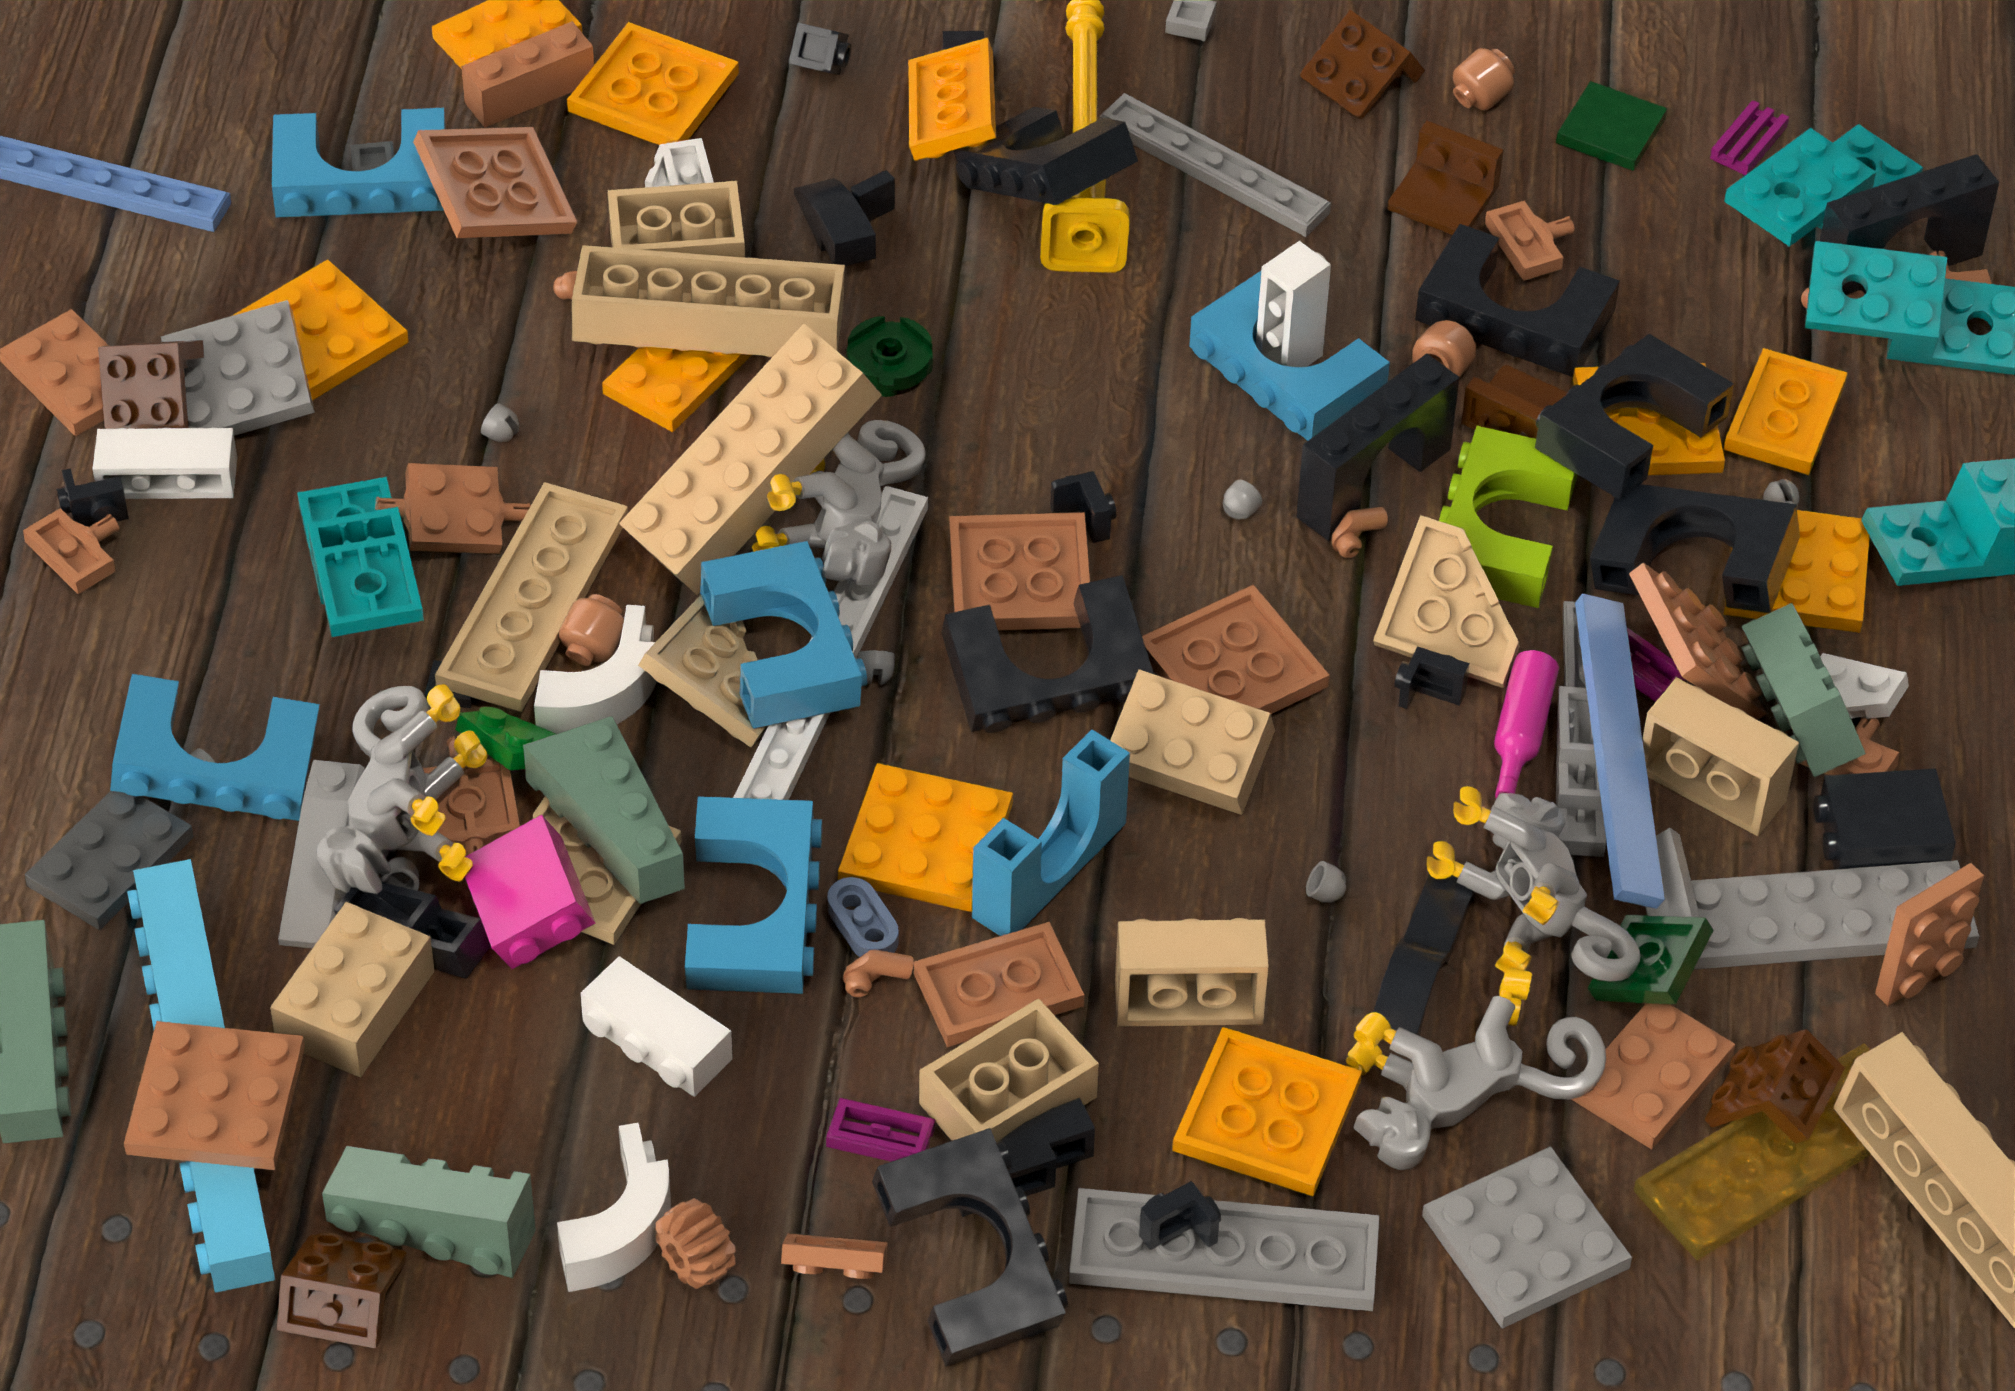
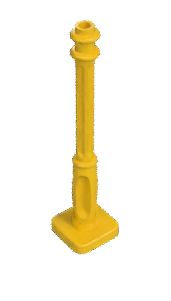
(1086, 229)

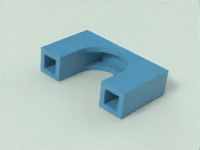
(311, 187)
(1299, 396)
(787, 585)
(263, 783)
(1021, 873)
(773, 951)

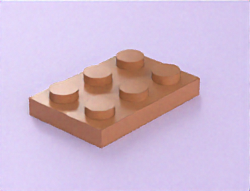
(61, 369)
(1929, 935)
(994, 979)
(1656, 1072)

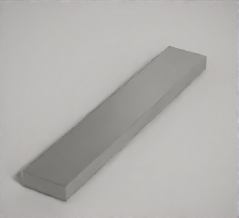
(1219, 166)

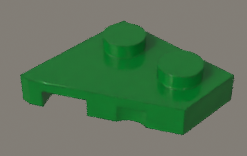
(501, 734)

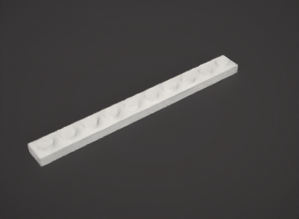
(789, 744)

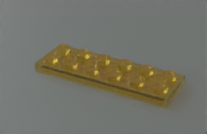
(1747, 1174)

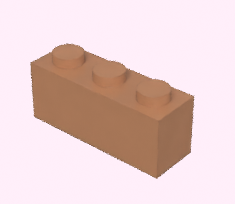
(527, 74)

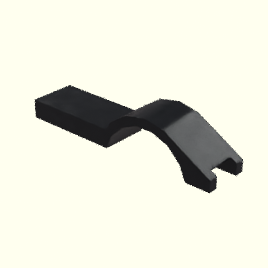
(1423, 952)

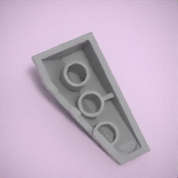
(309, 893)

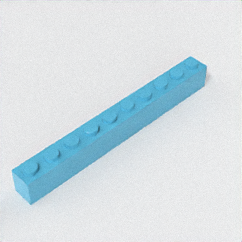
(187, 993)

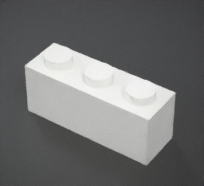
(1293, 306)
(168, 462)
(656, 1026)

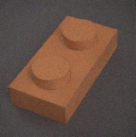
(813, 1253)

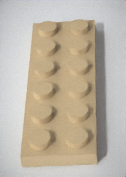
(529, 595)

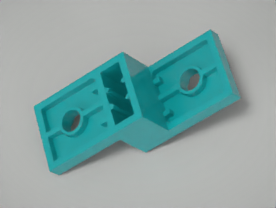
(1793, 186)
(1912, 307)
(1965, 534)
(359, 557)

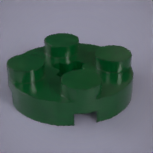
(897, 372)

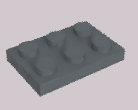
(97, 857)

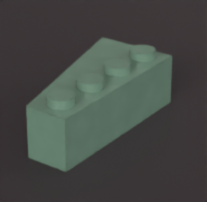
(1802, 689)
(606, 799)
(30, 1034)
(434, 1209)

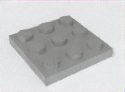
(248, 371)
(1526, 1237)

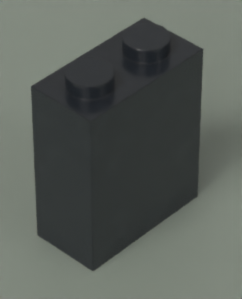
(1884, 819)

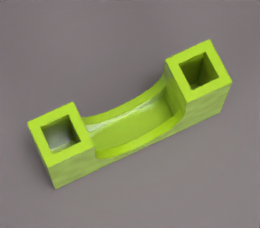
(1507, 468)

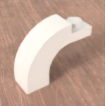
(608, 690)
(623, 1236)

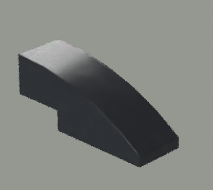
(837, 222)
(456, 938)
(1048, 1143)

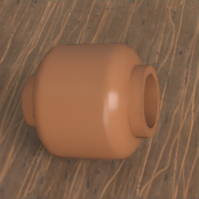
(1483, 79)
(1448, 344)
(592, 629)

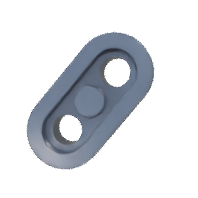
(867, 921)

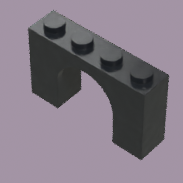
(1042, 165)
(1952, 196)
(1550, 337)
(1645, 377)
(1408, 411)
(1656, 516)
(1001, 694)
(975, 1178)

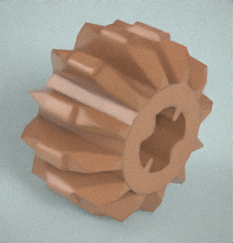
(695, 1243)

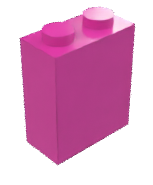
(527, 892)

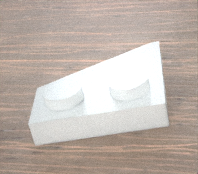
(680, 164)
(1866, 688)

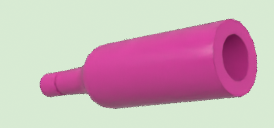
(1524, 714)

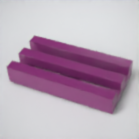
(1762, 119)
(1645, 677)
(878, 1139)

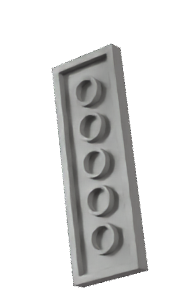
(1810, 913)
(1258, 1256)

